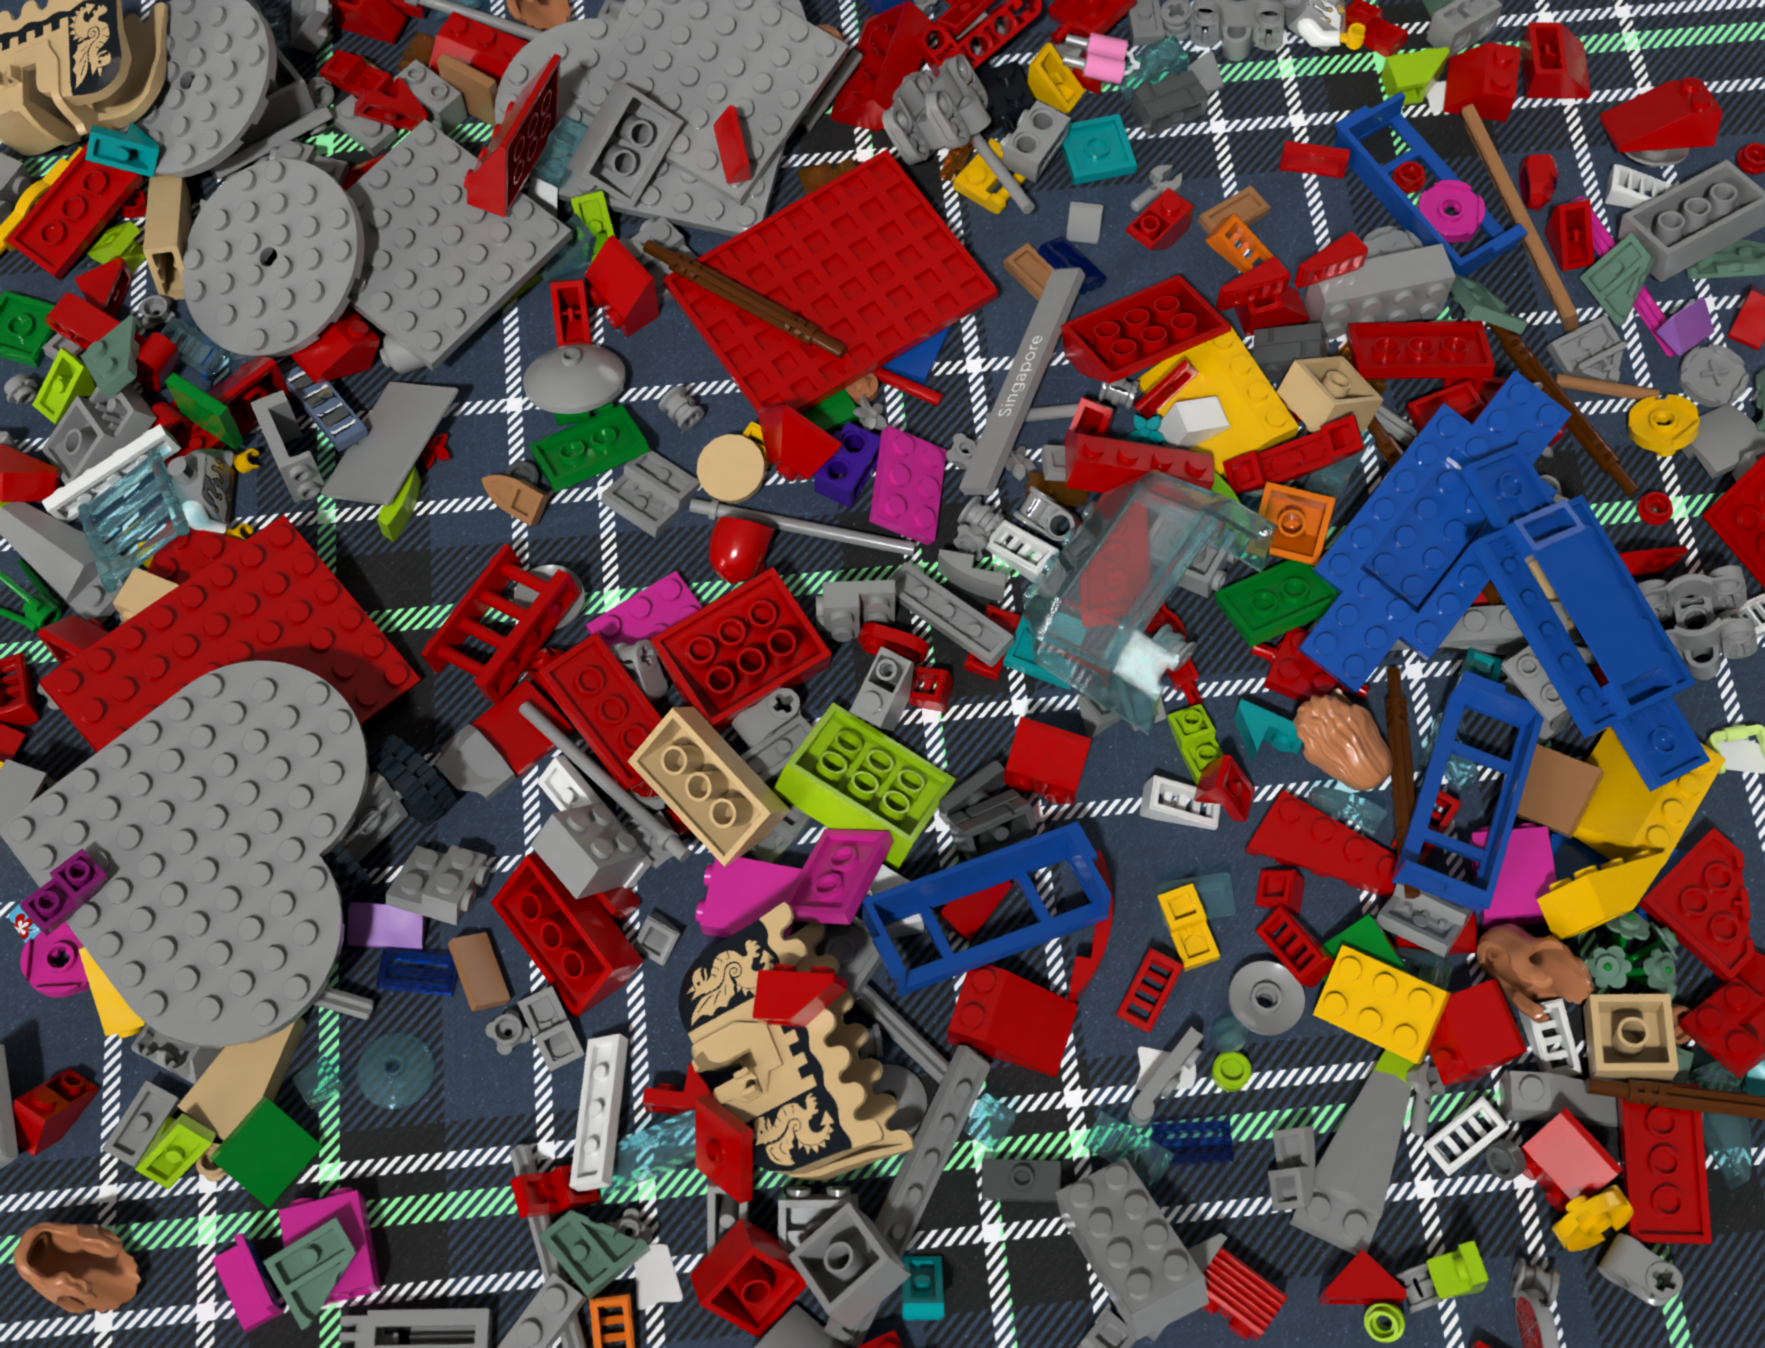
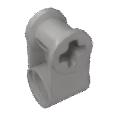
(1043, 513)
(642, 668)
(764, 718)
(1636, 1270)

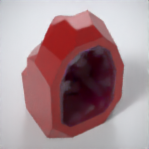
(1538, 180)

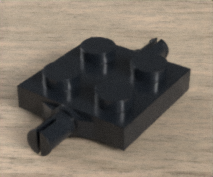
(1006, 94)

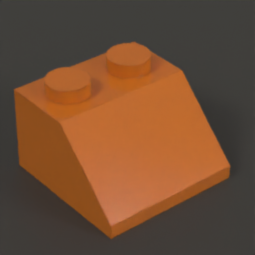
(1300, 521)

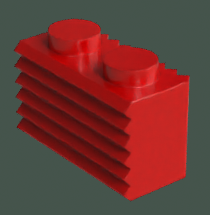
(1241, 1295)

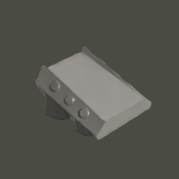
(176, 1056)

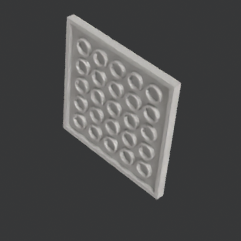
(718, 55)
(430, 257)

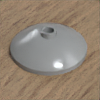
(574, 378)

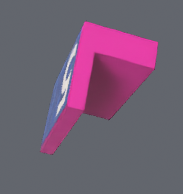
(247, 1284)

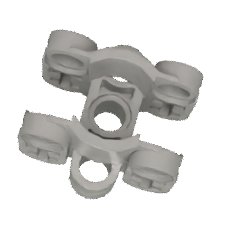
(1237, 25)
(936, 112)
(1719, 591)

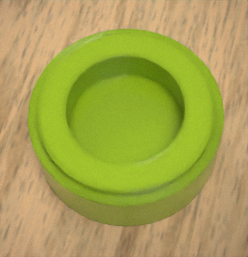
(1231, 1071)

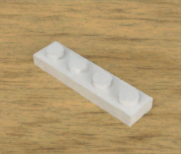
(96, 480)
(570, 790)
(599, 1113)

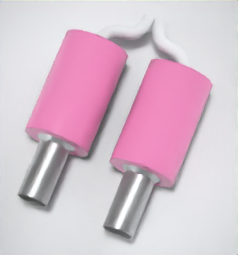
(1103, 57)

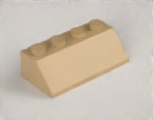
(708, 785)

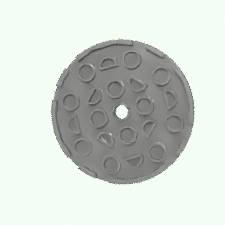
(232, 62)
(318, 250)

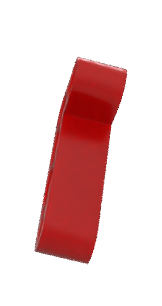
(982, 31)
(87, 324)

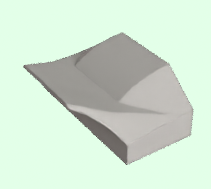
(474, 764)

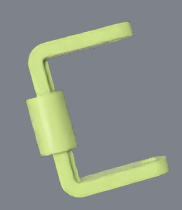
(1736, 733)

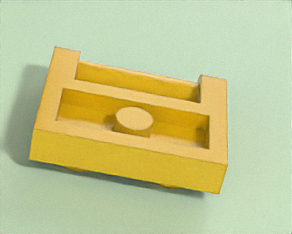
(978, 181)

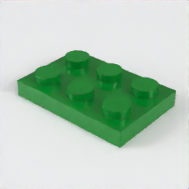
(588, 448)
(1275, 601)

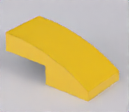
(1188, 927)

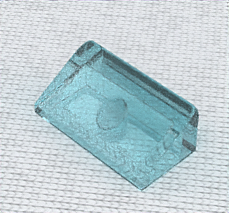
(1213, 890)

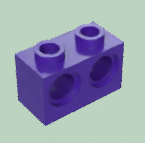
(854, 466)

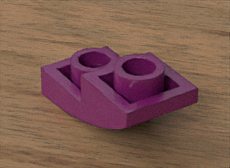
(65, 893)

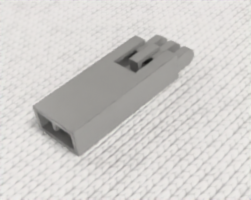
(428, 1328)

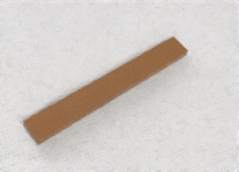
(1518, 214)

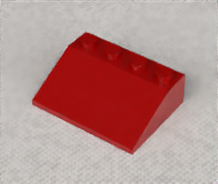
(516, 143)
(1141, 330)
(741, 650)

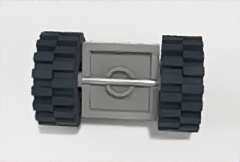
(397, 783)

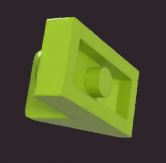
(594, 213)
(119, 243)
(62, 384)
(174, 1150)
(1458, 1272)

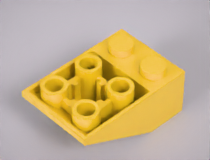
(1599, 895)

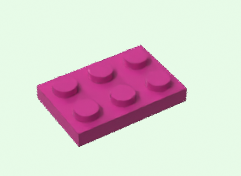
(908, 485)
(646, 613)
(838, 875)

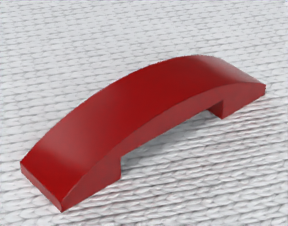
(1295, 458)
(1085, 968)

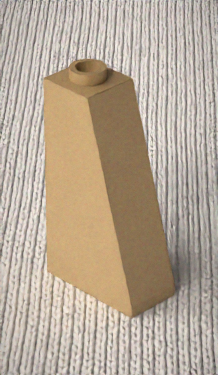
(167, 232)
(241, 1079)

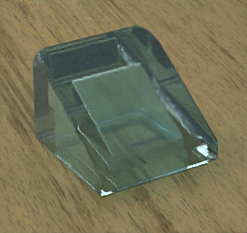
(318, 1082)
(990, 1122)

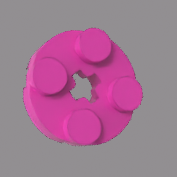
(1465, 202)
(48, 977)

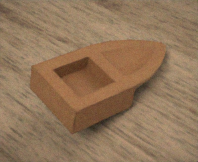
(516, 497)

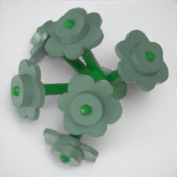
(1615, 965)

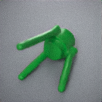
(38, 610)

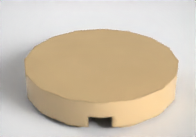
(731, 468)

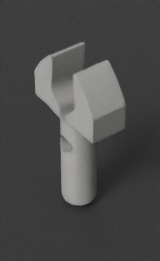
(1158, 187)
(1426, 1084)

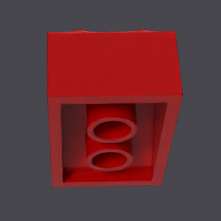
(1665, 118)
(1012, 1020)

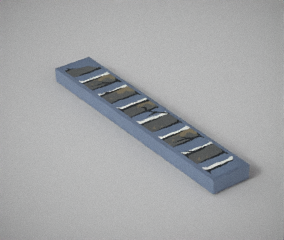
(322, 405)

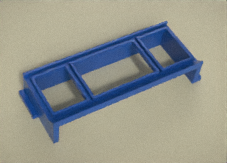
(1368, 121)
(1490, 700)
(976, 875)

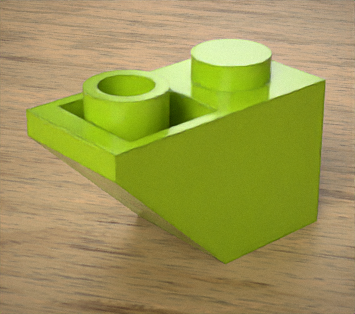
(1413, 73)

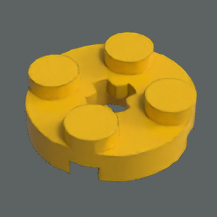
(1668, 438)
(1591, 1217)

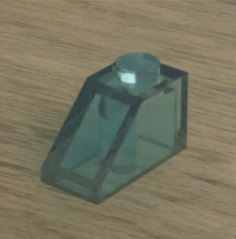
(1156, 63)

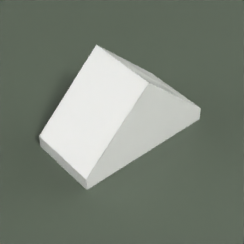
(1193, 422)

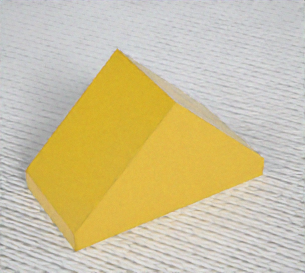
(1052, 81)

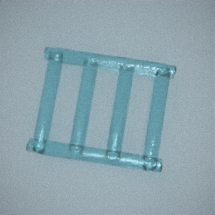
(169, 506)

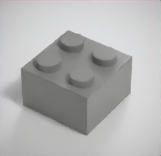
(588, 850)
(849, 1266)

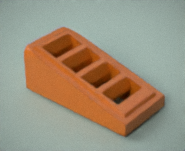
(1225, 246)
(610, 1301)

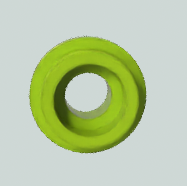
(1380, 1331)

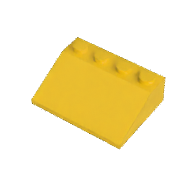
(1248, 399)
(1630, 818)

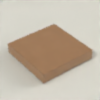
(476, 88)
(1558, 790)

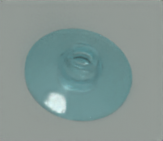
(407, 1083)

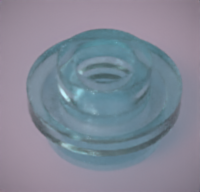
(1229, 1035)

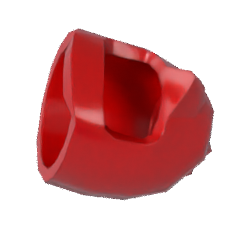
(738, 549)

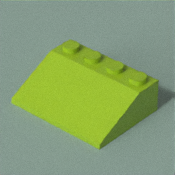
(863, 781)

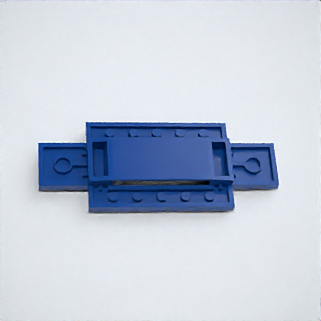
(1415, 532)
(1603, 605)

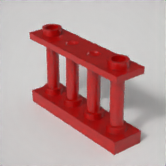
(523, 641)

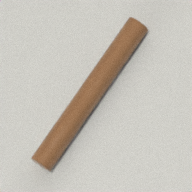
(1605, 387)

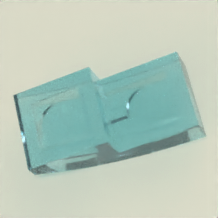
(560, 149)
(1355, 808)
(1116, 1141)

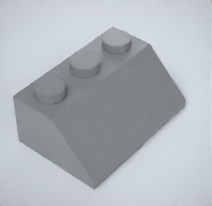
(624, 143)

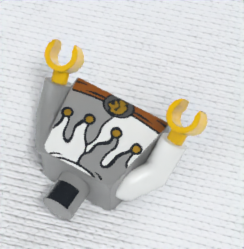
(1322, 23)
(206, 488)

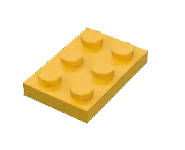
(1381, 1004)

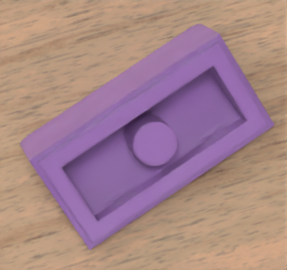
(1687, 327)
(384, 927)

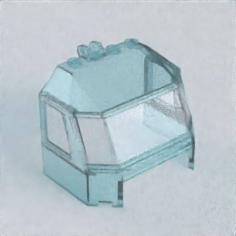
(1116, 575)

